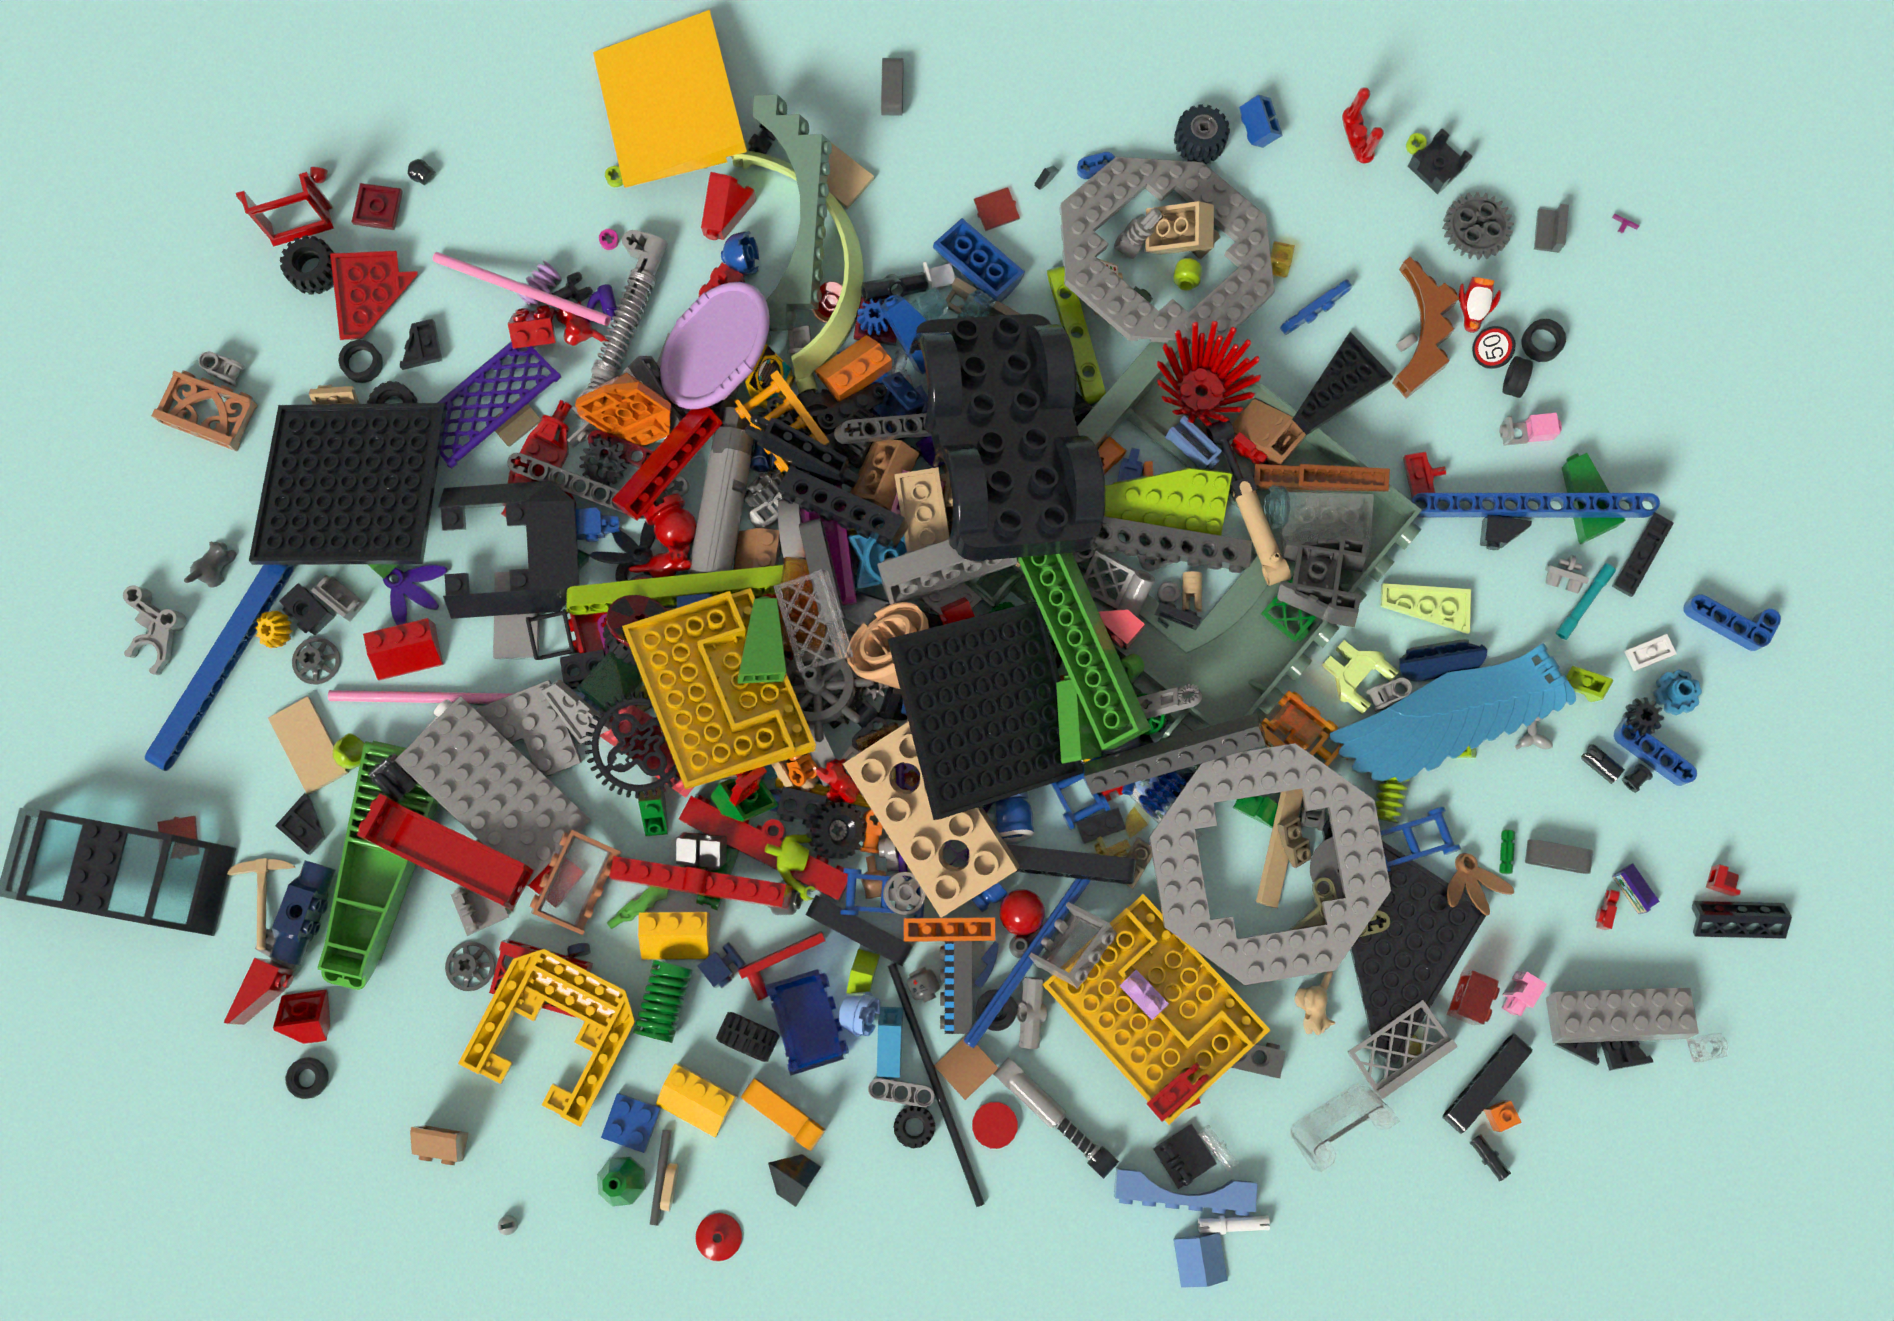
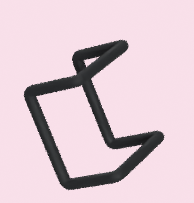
(529, 619)

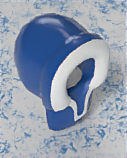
(1014, 819)

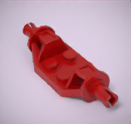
(543, 446)

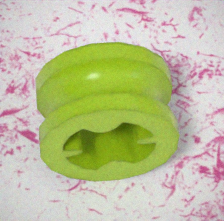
(1416, 137)
(610, 171)

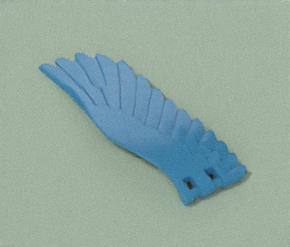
(1454, 714)

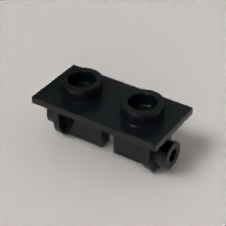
(759, 142)

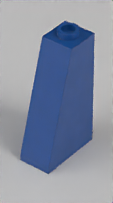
(904, 322)

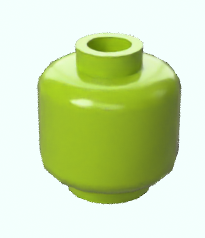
(1187, 274)

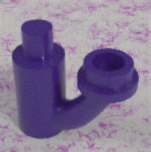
(606, 296)

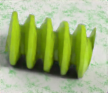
(1389, 799)

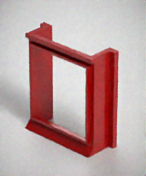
(311, 193)

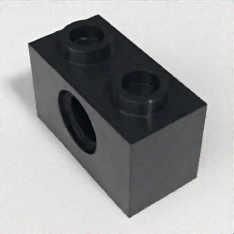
(296, 601)

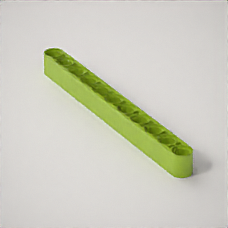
(599, 597)

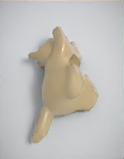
(1314, 1003)

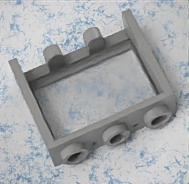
(1076, 946)

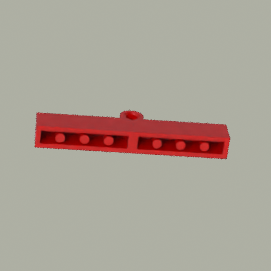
(753, 841)
(701, 882)

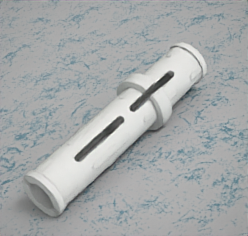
(1233, 1224)

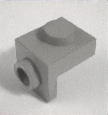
(799, 338)

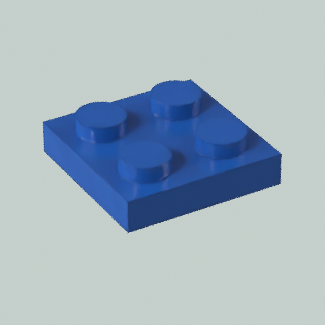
(631, 1123)

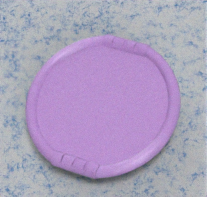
(714, 345)

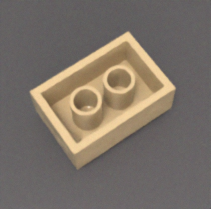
(1182, 228)

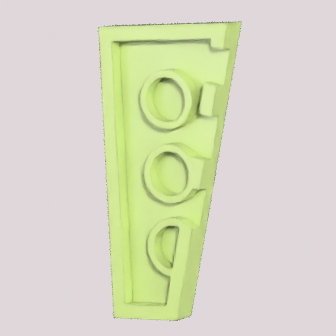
(1433, 604)

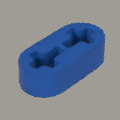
(1094, 162)

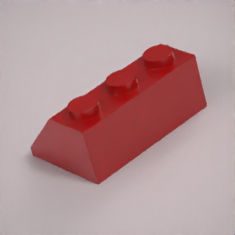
(403, 649)

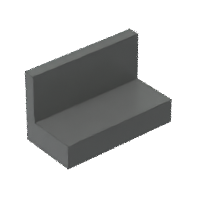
(1551, 229)

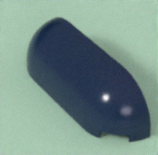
(1438, 659)

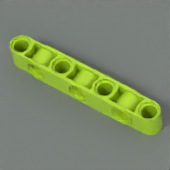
(1073, 321)

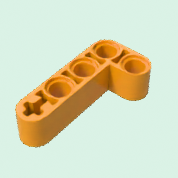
(784, 1114)

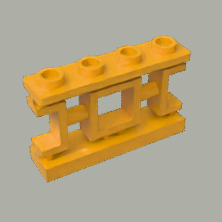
(1314, 714)

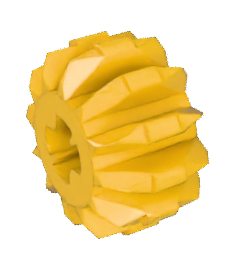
(273, 629)

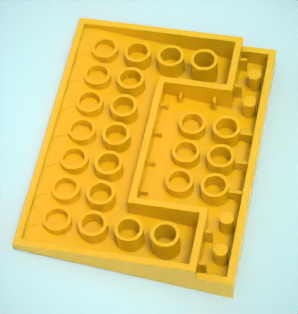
(669, 101)
(691, 676)
(1200, 1024)

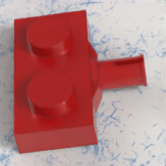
(1420, 473)

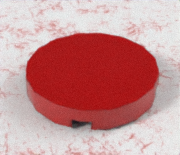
(994, 1125)

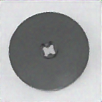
(1325, 864)

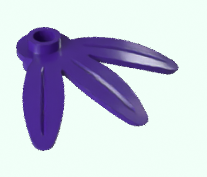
(415, 593)

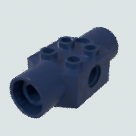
(301, 912)

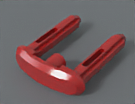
(1361, 145)

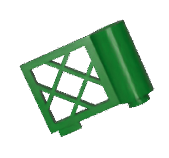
(1302, 633)

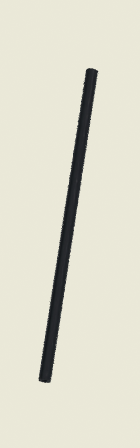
(936, 1085)

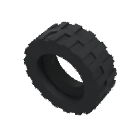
(391, 389)

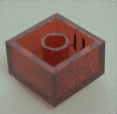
(1473, 998)

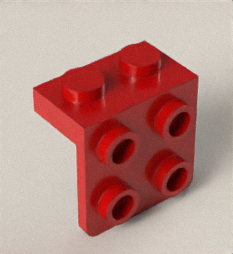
(532, 327)

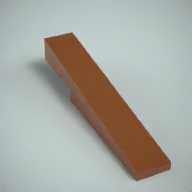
(1322, 477)

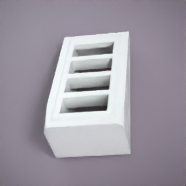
(759, 522)

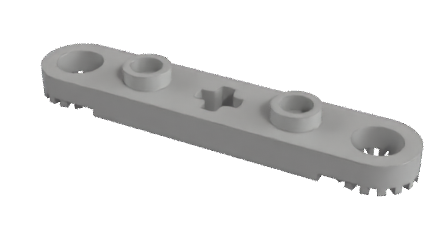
(1169, 700)

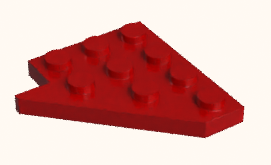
(365, 289)

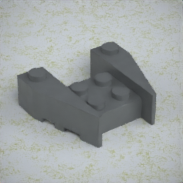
(1318, 578)

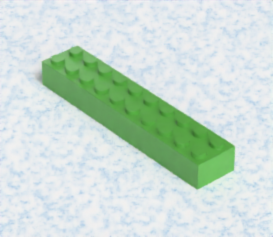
(1085, 648)

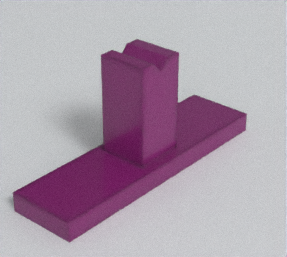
(1624, 222)

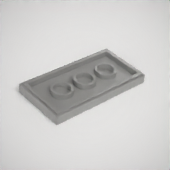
(511, 631)

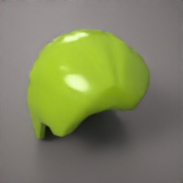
(348, 751)

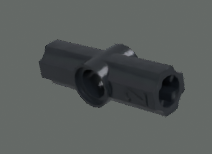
(906, 285)

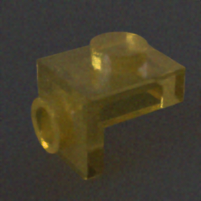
(1119, 849)

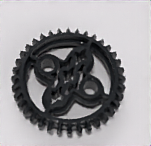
(605, 770)

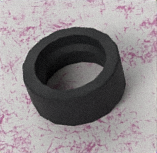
(1550, 326)
(350, 349)

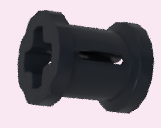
(1637, 778)

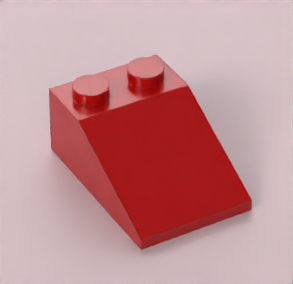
(259, 988)

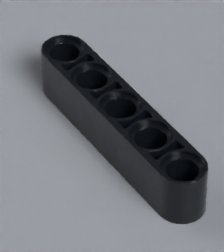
(859, 930)
(1487, 1083)

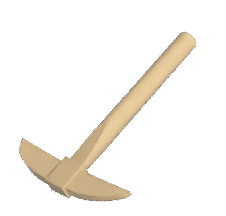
(261, 867)

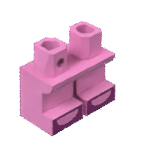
(1524, 994)

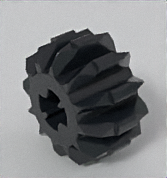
(1645, 725)

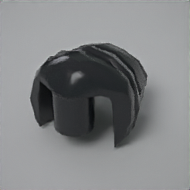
(420, 171)

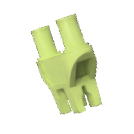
(1357, 668)

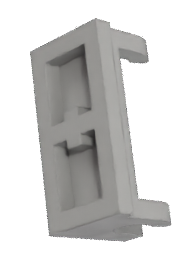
(338, 597)

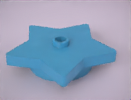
(870, 554)

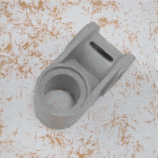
(223, 369)
(1386, 695)

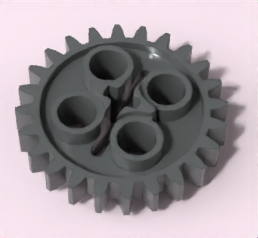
(1471, 209)

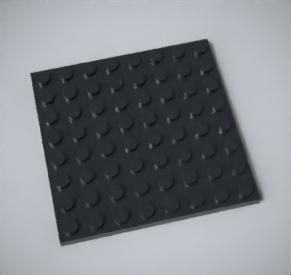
(349, 484)
(982, 707)

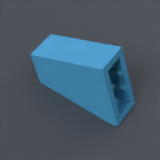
(889, 1042)

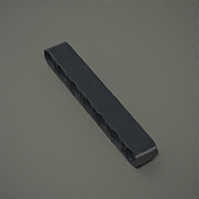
(1074, 864)

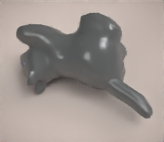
(210, 565)

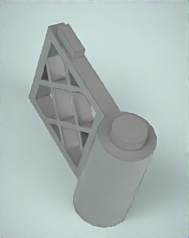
(1134, 588)

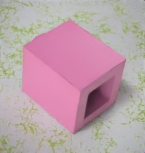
(1543, 427)

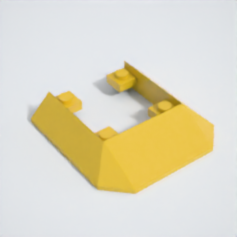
(553, 979)

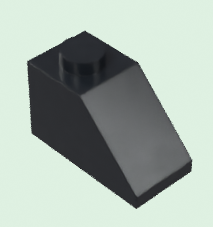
(1500, 531)

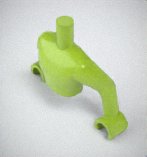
(792, 857)

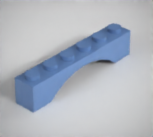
(1232, 1195)

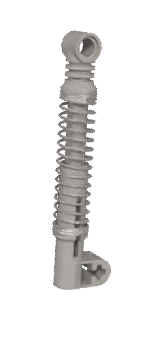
(641, 280)

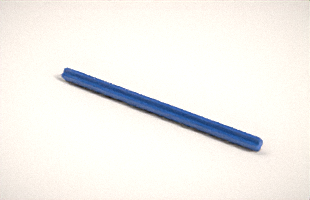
(1023, 964)

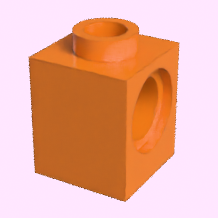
(1502, 1115)

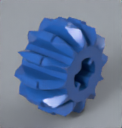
(873, 323)

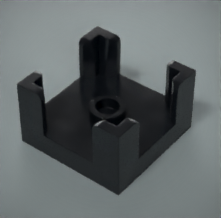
(1439, 163)

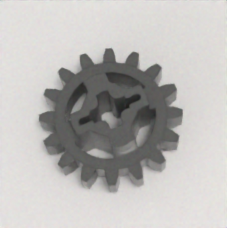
(764, 488)

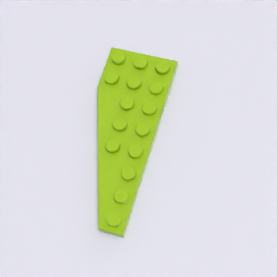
(1175, 499)

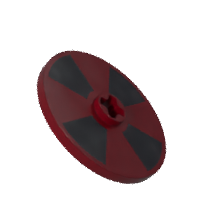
(629, 610)

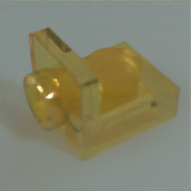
(1281, 258)

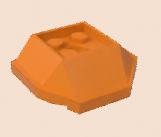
(627, 410)

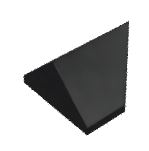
(793, 1177)

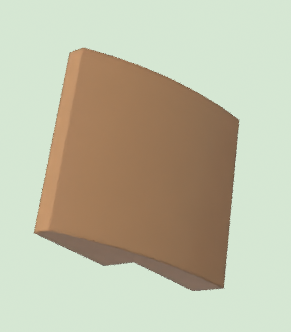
(966, 1068)

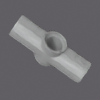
(1031, 1013)

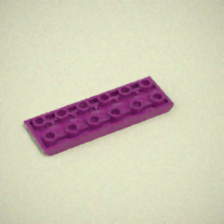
(839, 550)

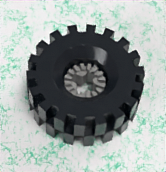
(846, 838)

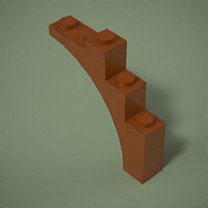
(1434, 328)

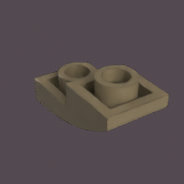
(1295, 846)
(1142, 854)

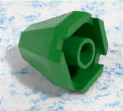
(629, 1178)

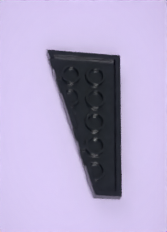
(1344, 382)

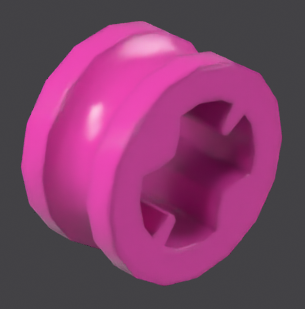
(604, 244)

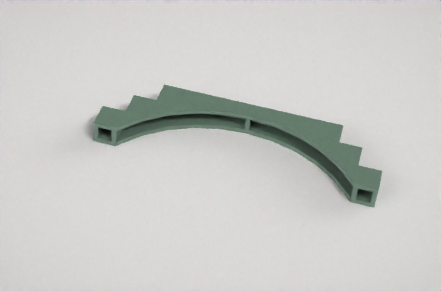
(810, 160)

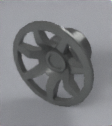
(314, 659)
(468, 966)

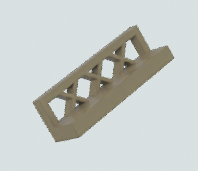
(964, 289)

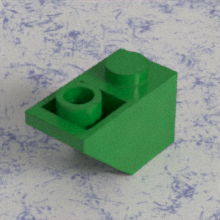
(653, 813)

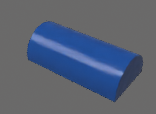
(979, 260)

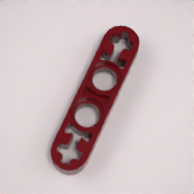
(629, 447)

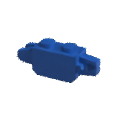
(594, 525)

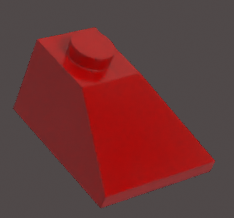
(304, 1016)

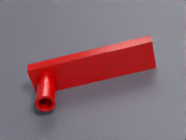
(753, 969)

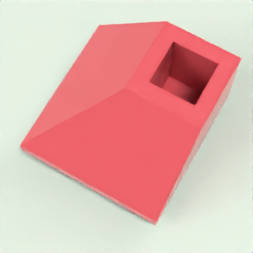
(1122, 626)

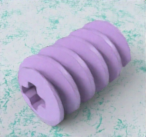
(541, 281)

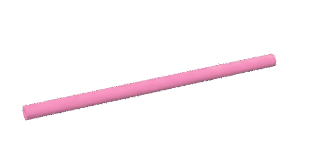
(521, 288)
(413, 697)

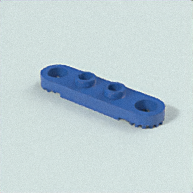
(1310, 312)

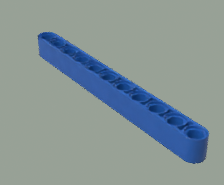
(1544, 507)
(217, 666)

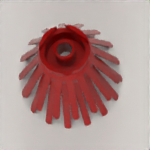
(1206, 375)

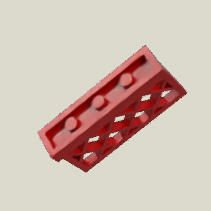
(518, 949)

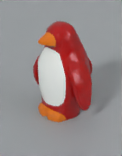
(1477, 302)

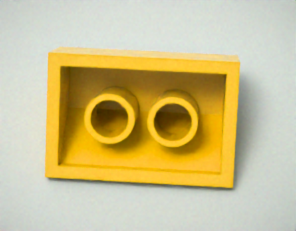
(674, 935)
(696, 1099)

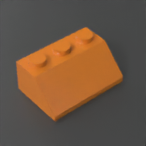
(854, 368)

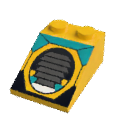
(760, 377)

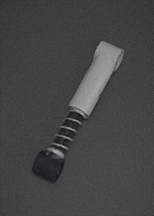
(1054, 1116)

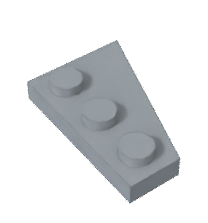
(573, 710)

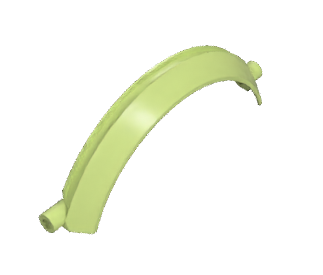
(839, 325)

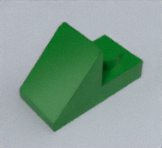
(1259, 808)

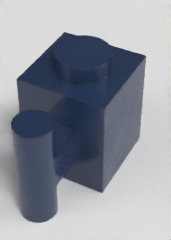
(717, 968)

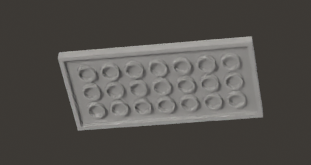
(491, 787)

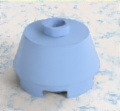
(859, 1013)

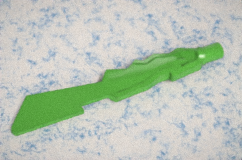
(641, 905)

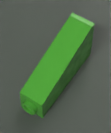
(763, 646)
(1075, 730)

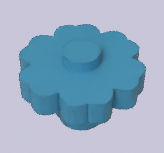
(1677, 692)

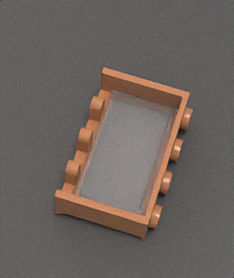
(574, 881)

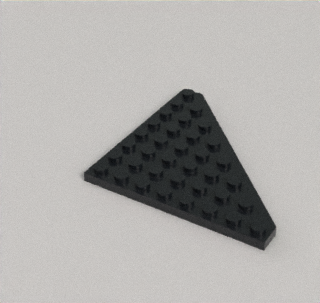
(1414, 952)

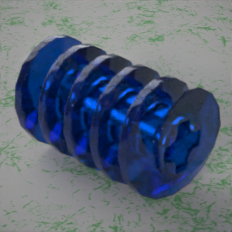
(1160, 792)

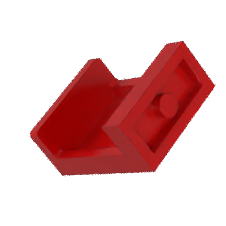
(586, 632)

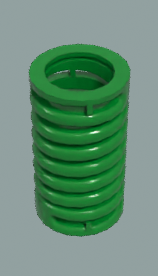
(663, 1001)

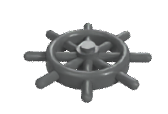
(818, 688)

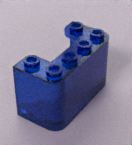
(807, 1021)

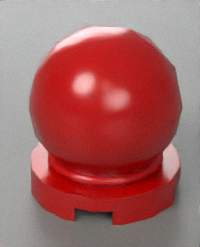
(672, 523)
(1022, 912)

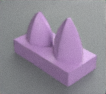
(1144, 994)

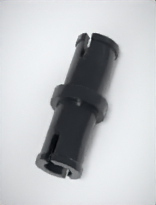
(1490, 1157)

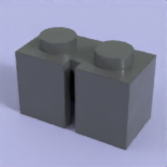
(701, 850)

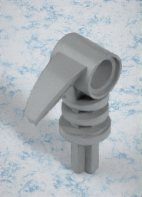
(1137, 231)

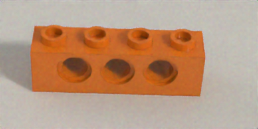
(949, 929)

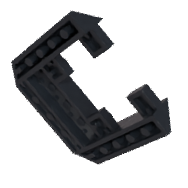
(550, 547)

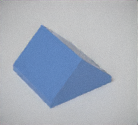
(1200, 1260)

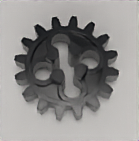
(597, 453)

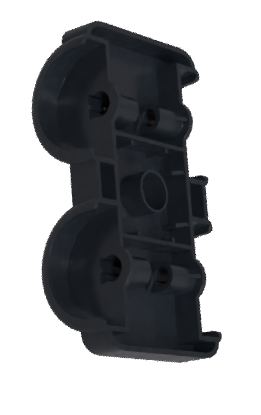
(1010, 436)

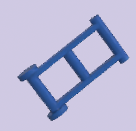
(1435, 814)
(1069, 817)
(851, 909)

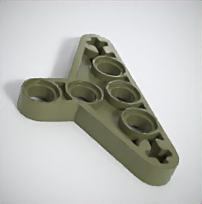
(1316, 915)

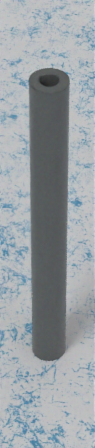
(660, 1176)

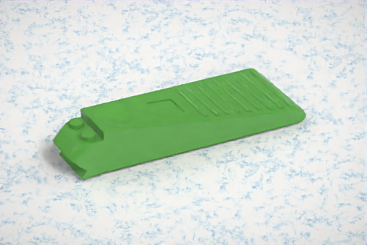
(368, 883)

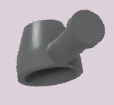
(1020, 938)

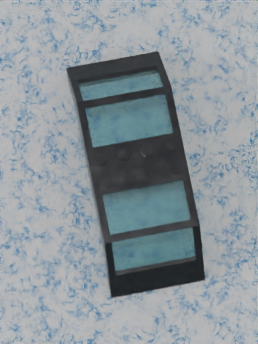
(116, 871)

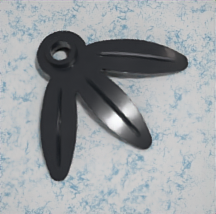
(634, 553)

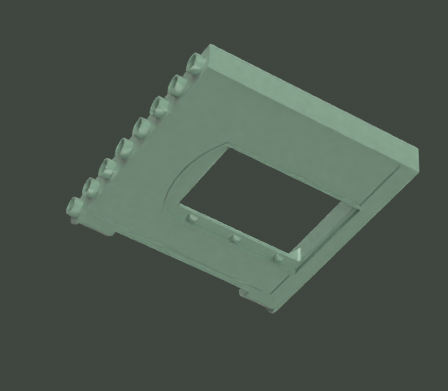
(1234, 650)

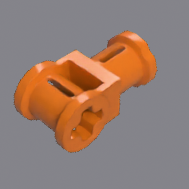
(801, 765)
(872, 834)

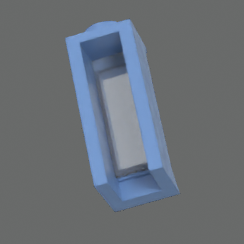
(1194, 444)

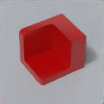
(1723, 880)

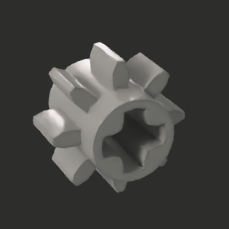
(874, 692)

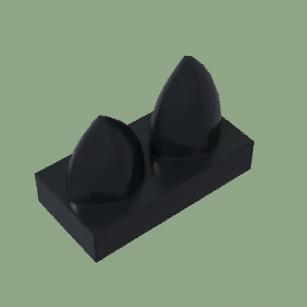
(891, 706)

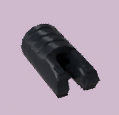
(1602, 764)

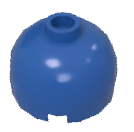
(740, 253)

